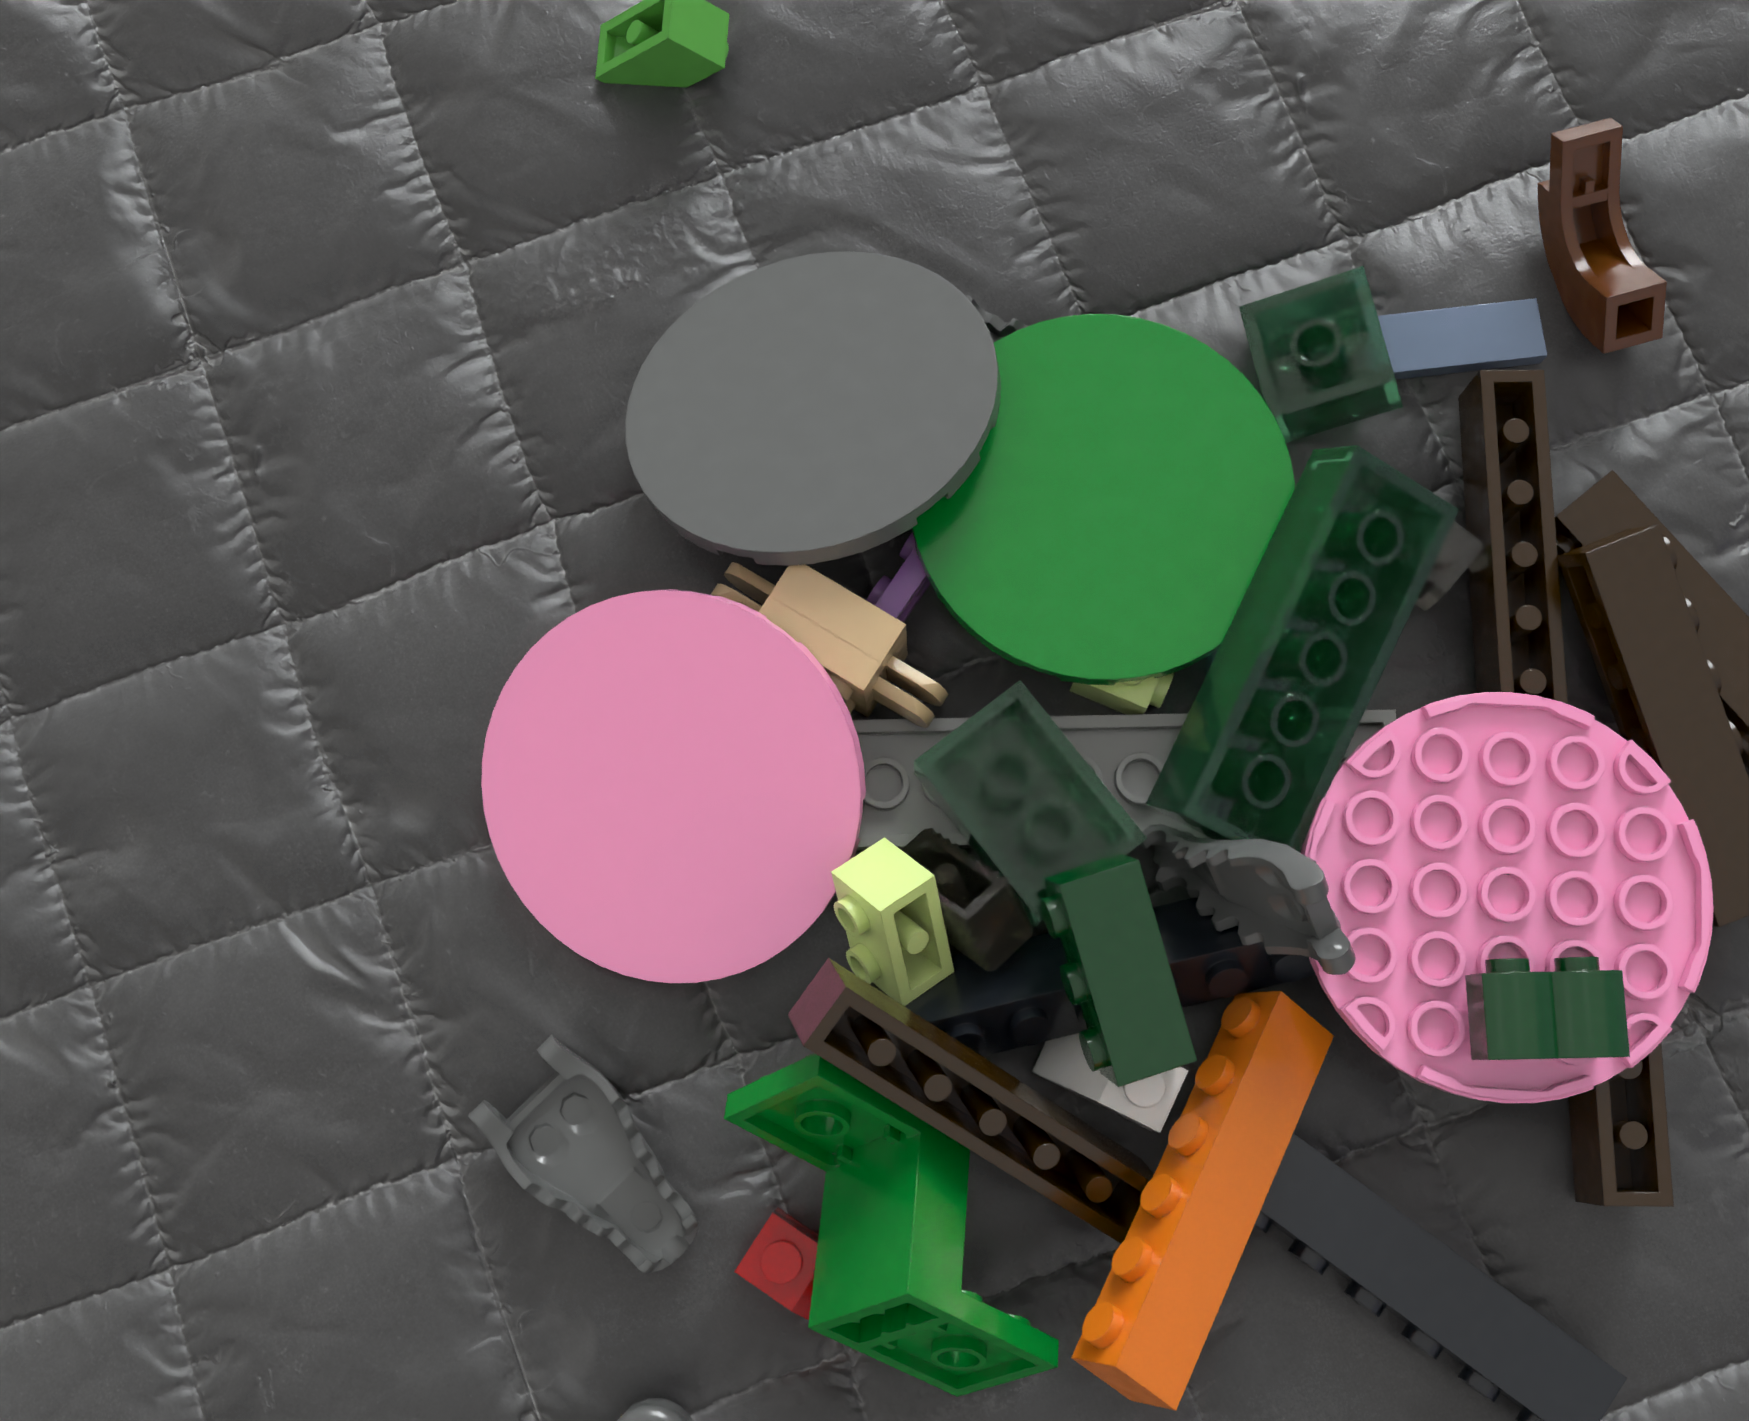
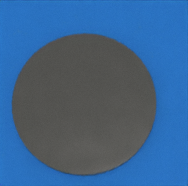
(813, 407)

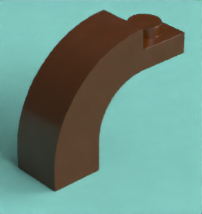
(1583, 233)

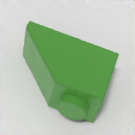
(663, 44)

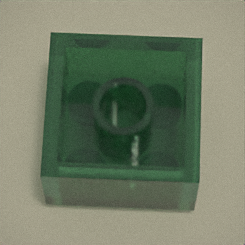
(1321, 355)

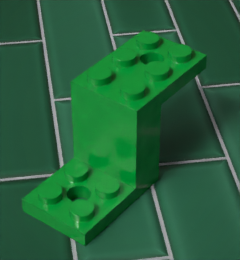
(890, 1231)

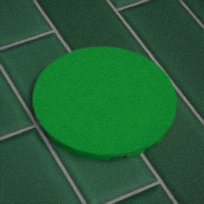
(1110, 502)

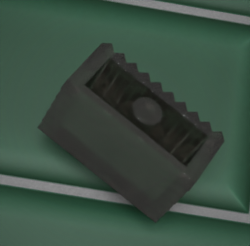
(976, 903)

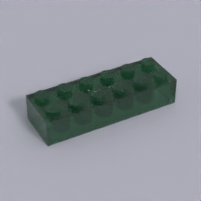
(1304, 651)

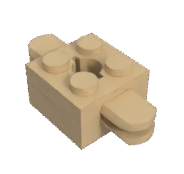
(846, 634)

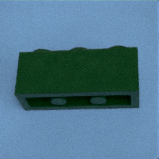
(1117, 970)

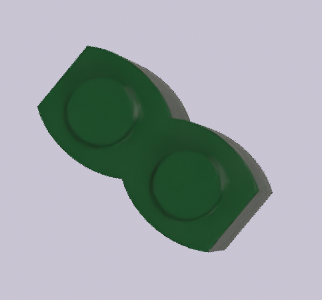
(1546, 1013)

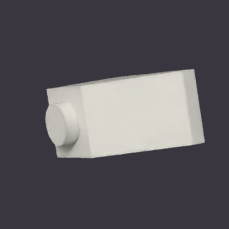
(1141, 1102)

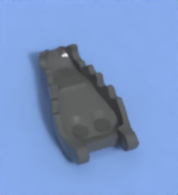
(1260, 888)
(586, 1157)

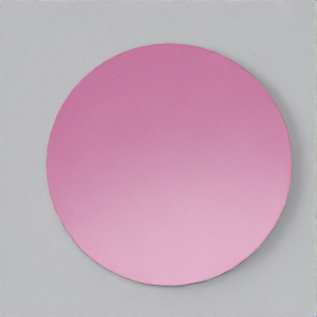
(672, 785)
(1504, 838)

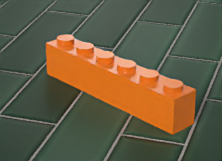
(1203, 1200)

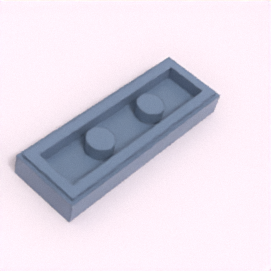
(1464, 338)

